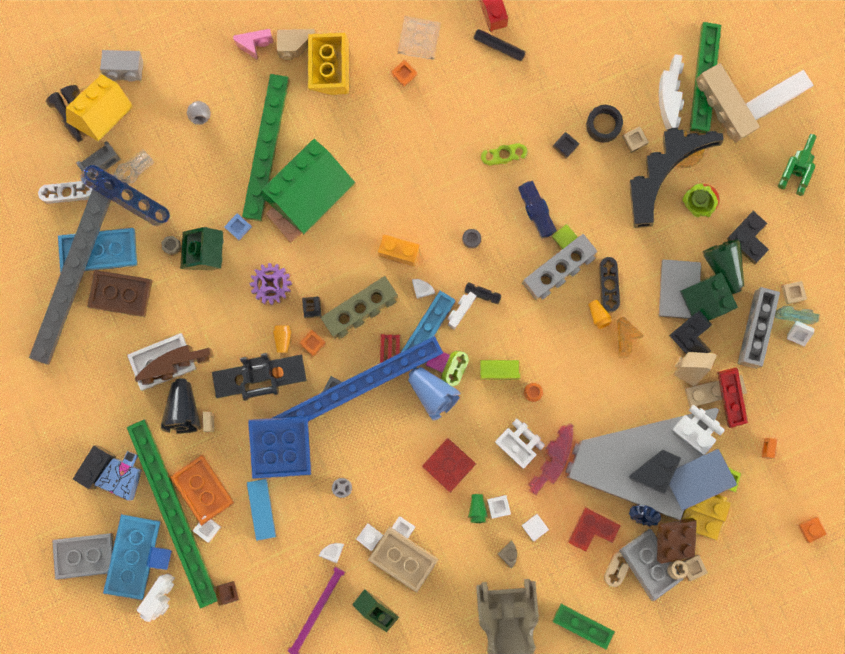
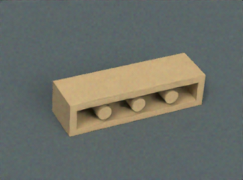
(727, 103)

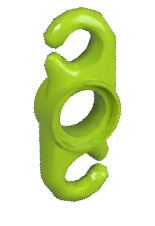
(498, 160)

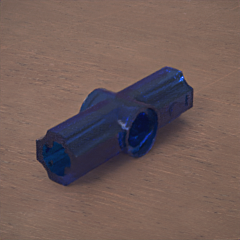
(537, 209)

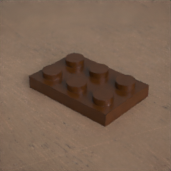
(119, 293)

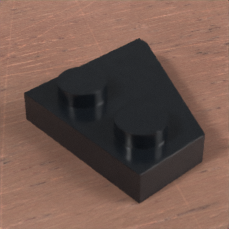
(657, 471)

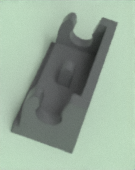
(103, 158)

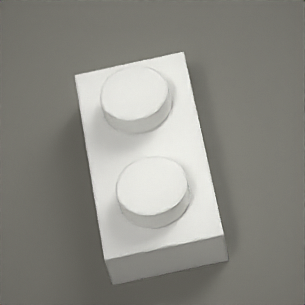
(465, 303)

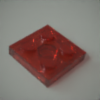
(448, 465)

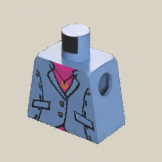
(121, 477)

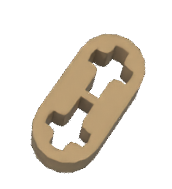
(612, 568)

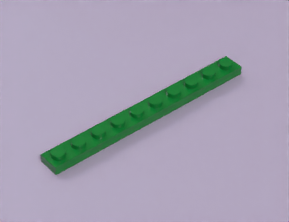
(172, 513)

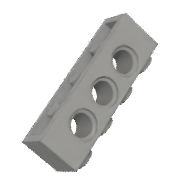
(580, 246)
(758, 328)

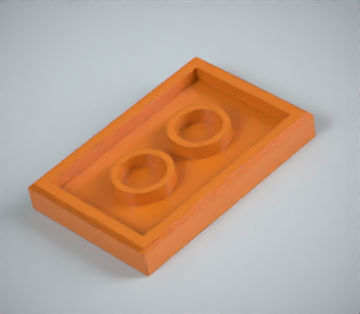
(202, 490)

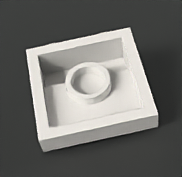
(155, 601)

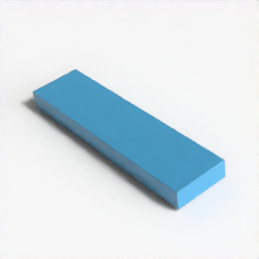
(431, 320)

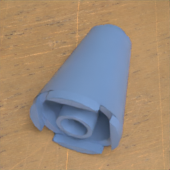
(433, 392)

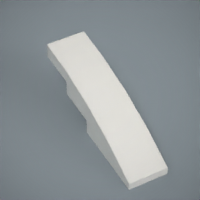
(779, 94)

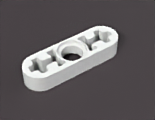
(60, 187)

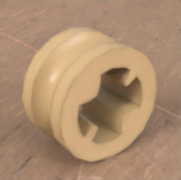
(682, 568)

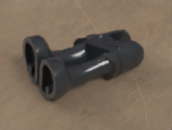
(56, 101)

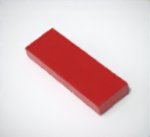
(732, 397)

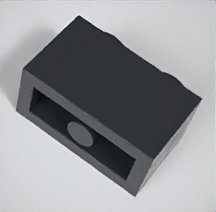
(93, 466)

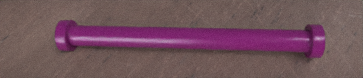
(316, 611)

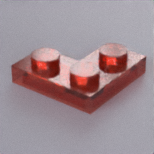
(592, 524)

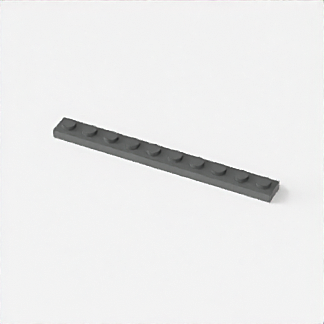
(70, 276)

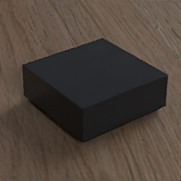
(566, 145)

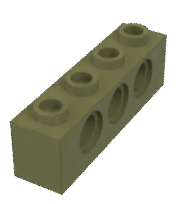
(364, 297)

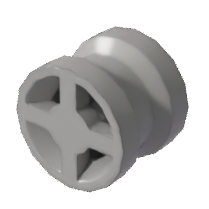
(345, 485)

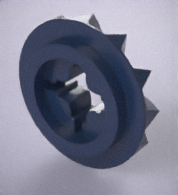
(645, 515)

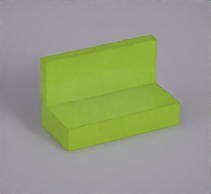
(499, 370)

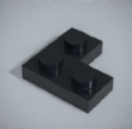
(746, 233)
(688, 334)

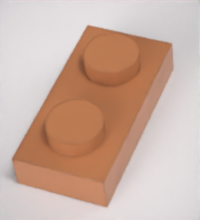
(283, 225)

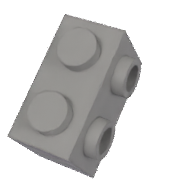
(122, 65)

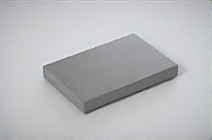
(676, 277)
(82, 555)
(642, 559)

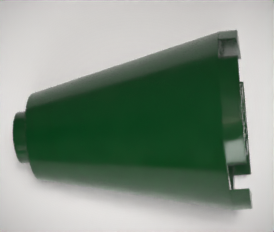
(728, 260)

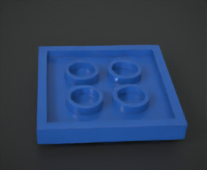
(279, 447)

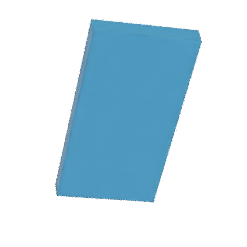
(110, 250)
(128, 568)

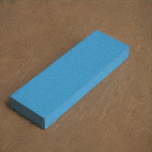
(261, 509)

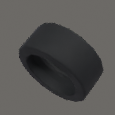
(604, 109)

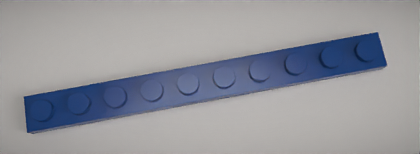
(366, 380)

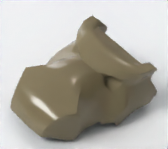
(508, 618)

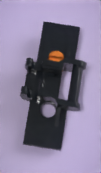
(256, 370)

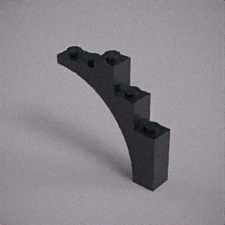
(676, 148)

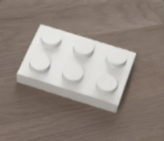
(142, 357)

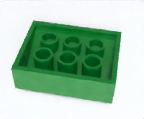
(307, 186)

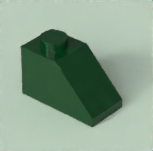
(375, 610)

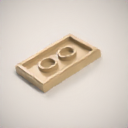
(403, 559)

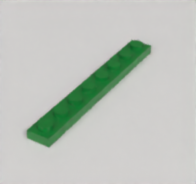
(265, 146)

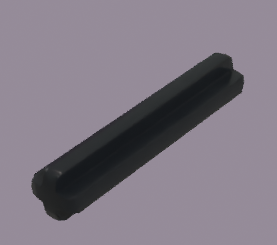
(499, 45)

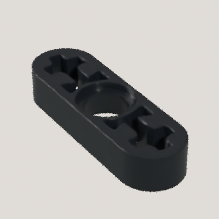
(603, 271)

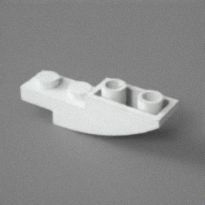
(669, 98)

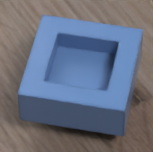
(238, 226)

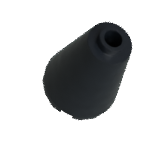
(180, 409)

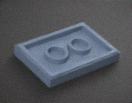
(701, 479)

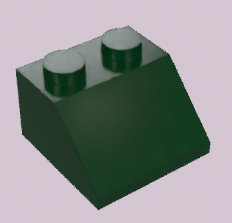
(202, 249)
(710, 297)

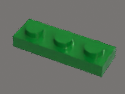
(583, 626)

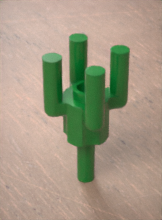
(801, 166)

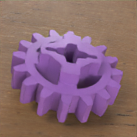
(265, 289)

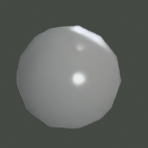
(198, 112)

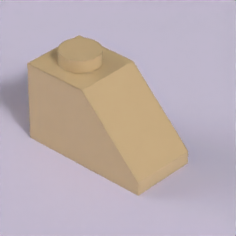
(292, 42)
(694, 366)

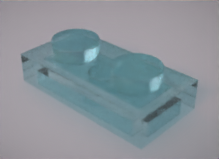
(803, 316)

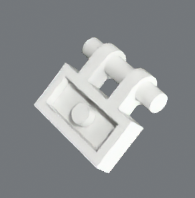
(693, 434)
(515, 447)

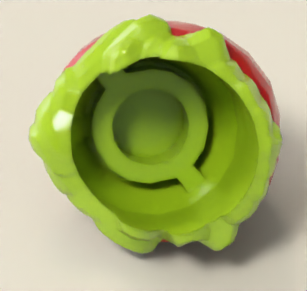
(701, 200)

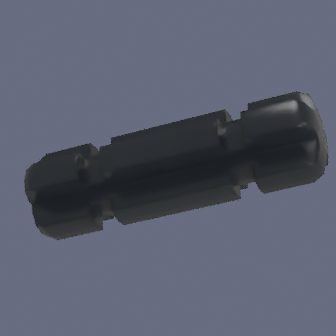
(483, 293)

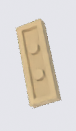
(707, 393)

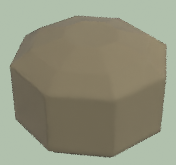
(171, 245)

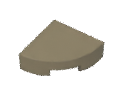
(509, 554)

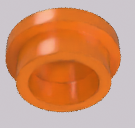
(533, 392)

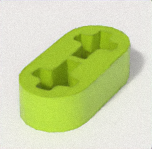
(455, 368)

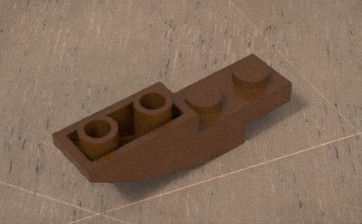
(165, 365)

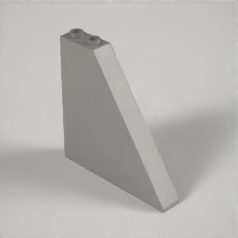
(611, 458)

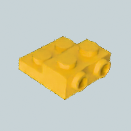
(709, 515)

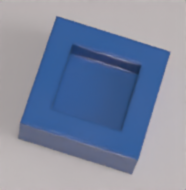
(158, 558)

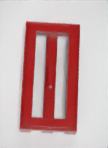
(382, 346)

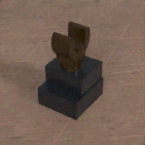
(311, 307)

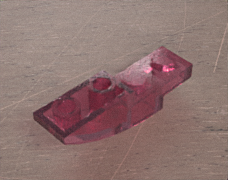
(558, 452)

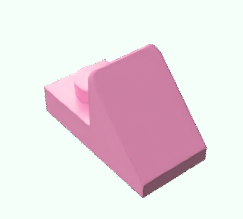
(249, 40)

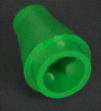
(477, 509)

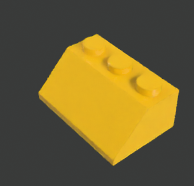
(328, 63)
(98, 108)

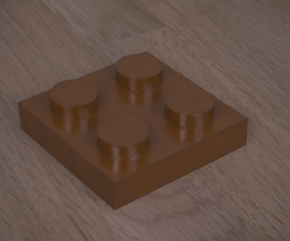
(676, 540)

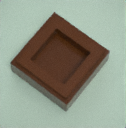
(226, 593)

